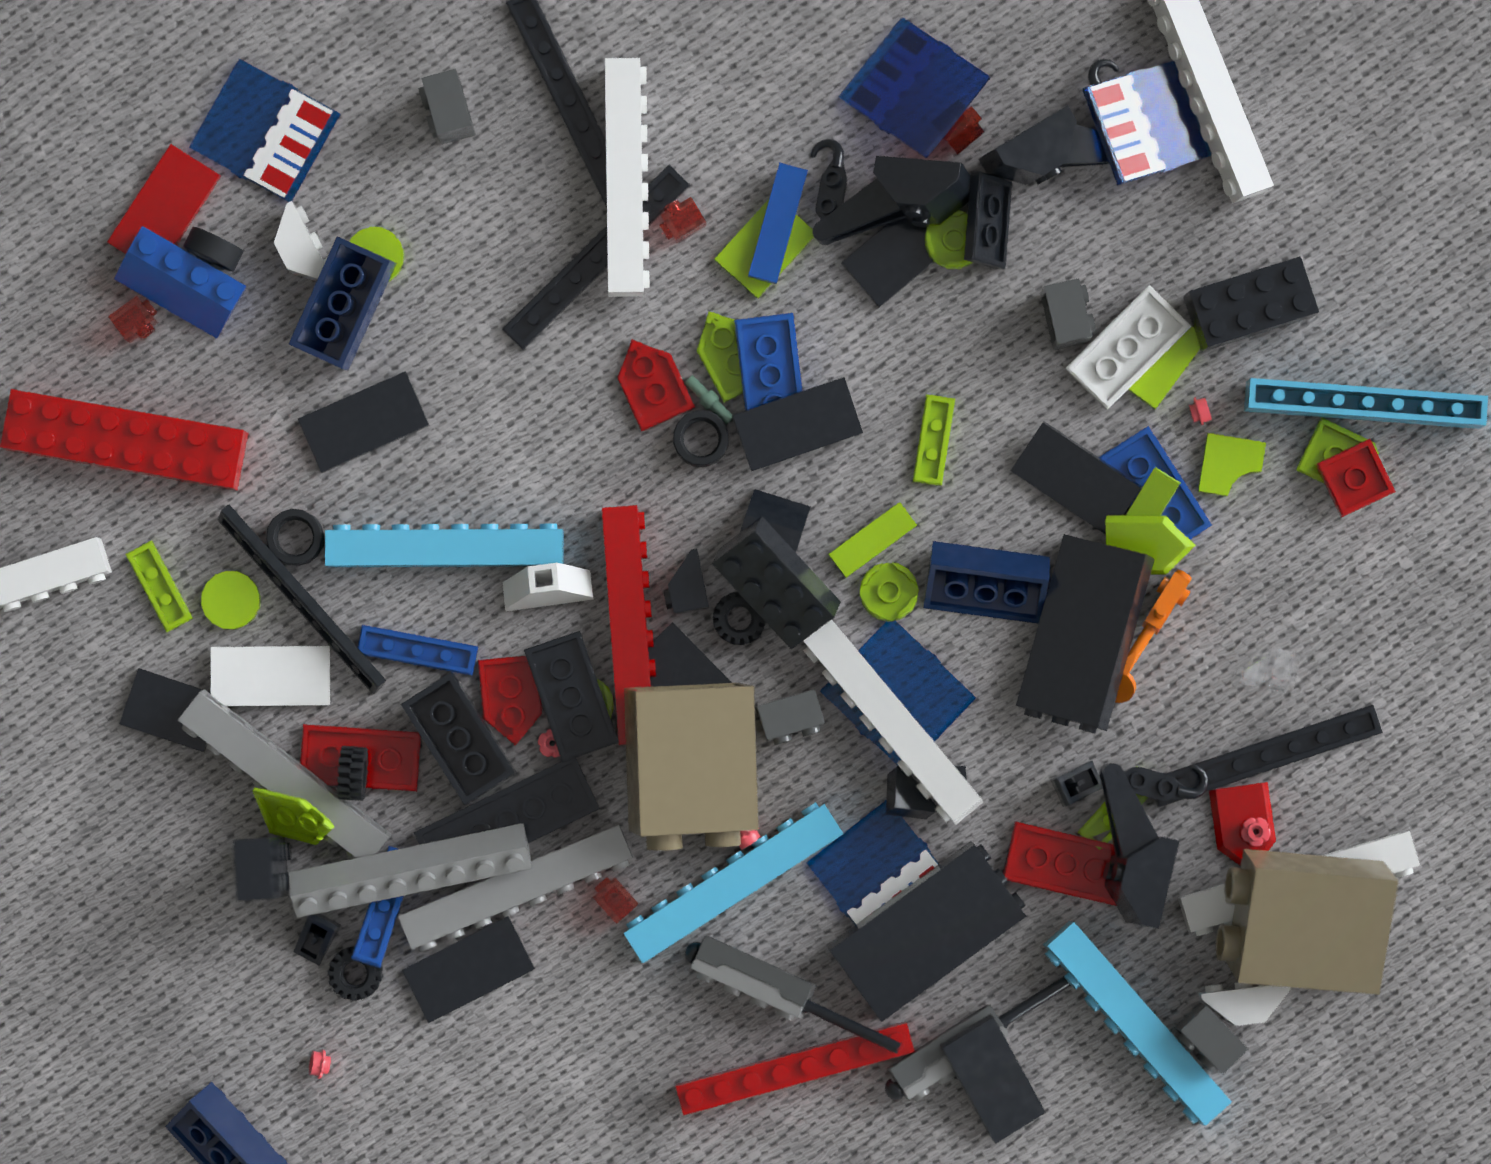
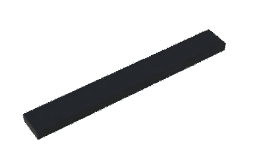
(563, 88)
(586, 267)
(301, 599)
(1281, 750)

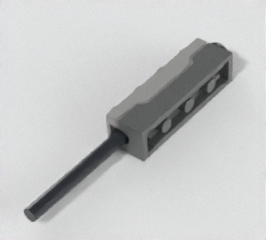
(770, 986)
(929, 1064)

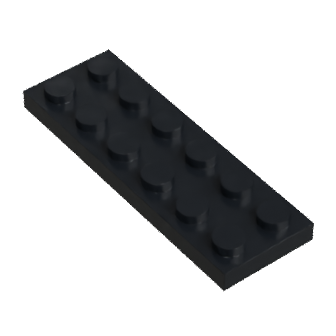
(539, 802)

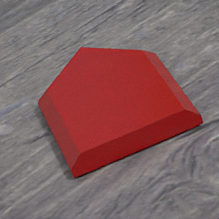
(653, 385)
(509, 696)
(1231, 809)

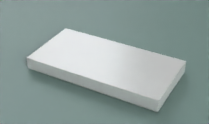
(1128, 347)
(271, 675)

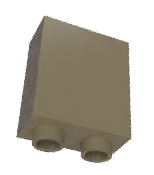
(691, 763)
(1308, 921)

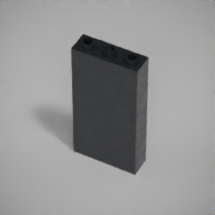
(1085, 633)
(927, 930)

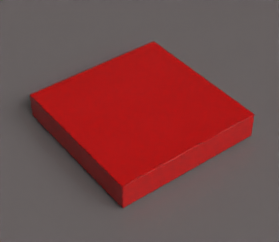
(1355, 478)

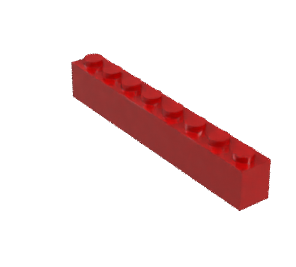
(627, 603)
(789, 1069)

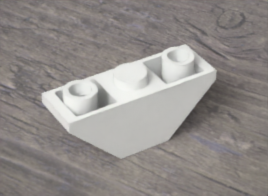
(297, 245)
(547, 586)
(1245, 1002)

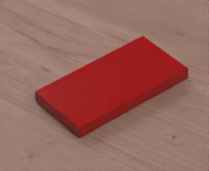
(167, 199)
(391, 754)
(1058, 862)

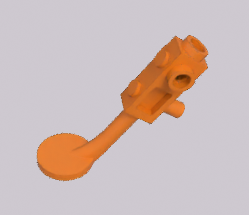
(1172, 592)

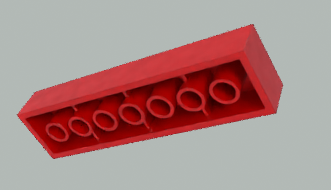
(124, 439)

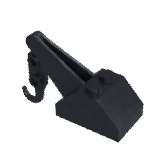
(1049, 145)
(904, 188)
(1142, 860)

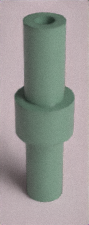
(709, 399)

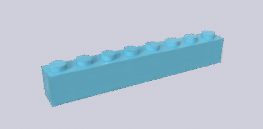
(1366, 403)
(443, 546)
(733, 883)
(1136, 1023)

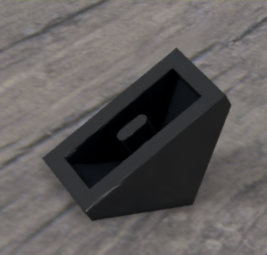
(1077, 784)
(905, 798)
(316, 937)

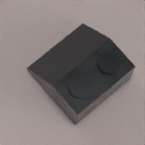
(783, 515)

